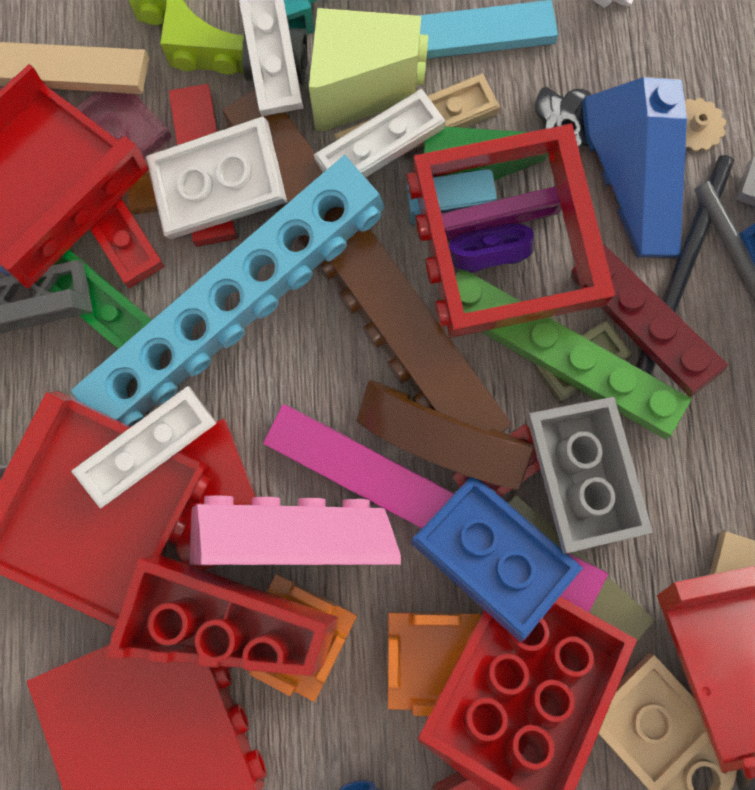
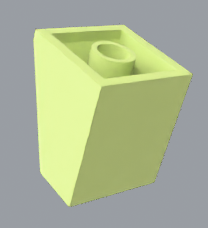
(363, 64)

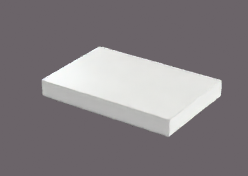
(216, 178)

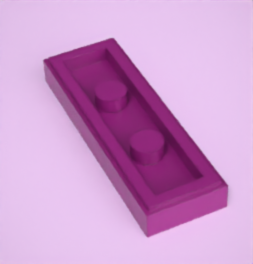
(501, 212)

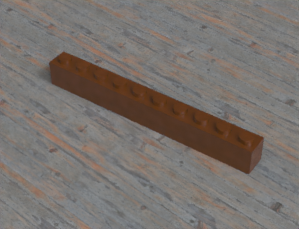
(382, 294)

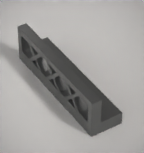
(45, 306)

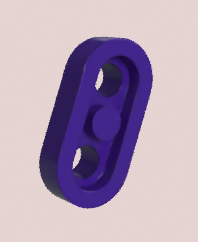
(492, 247)

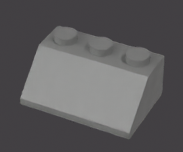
(588, 474)

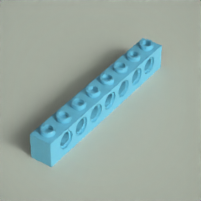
(238, 272)

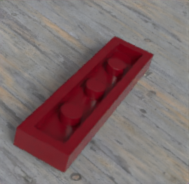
(659, 330)

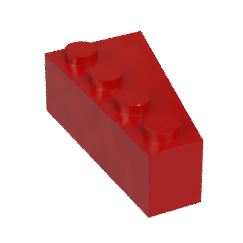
(216, 622)

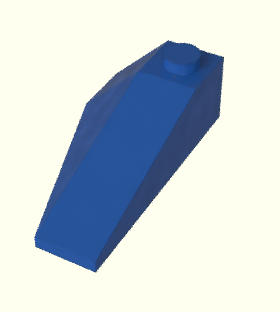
(642, 149)

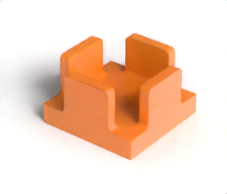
(423, 655)
(308, 685)

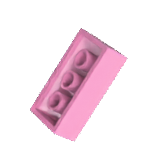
(291, 534)

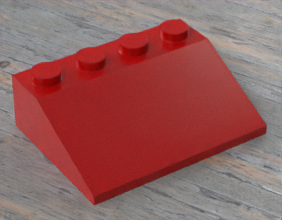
(529, 707)

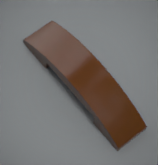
(443, 439)

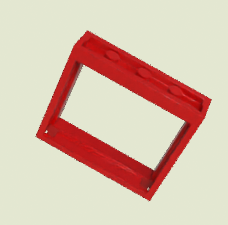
(577, 214)

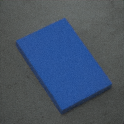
(496, 557)

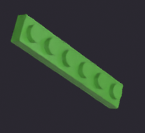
(580, 361)

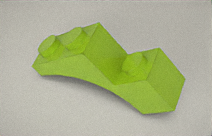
(189, 40)

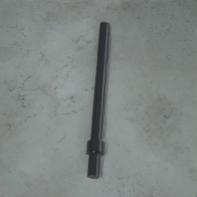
(690, 250)

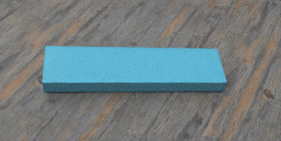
(489, 29)

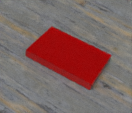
(226, 477)

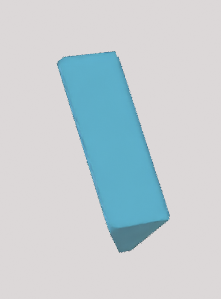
(459, 192)

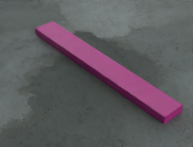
(387, 482)

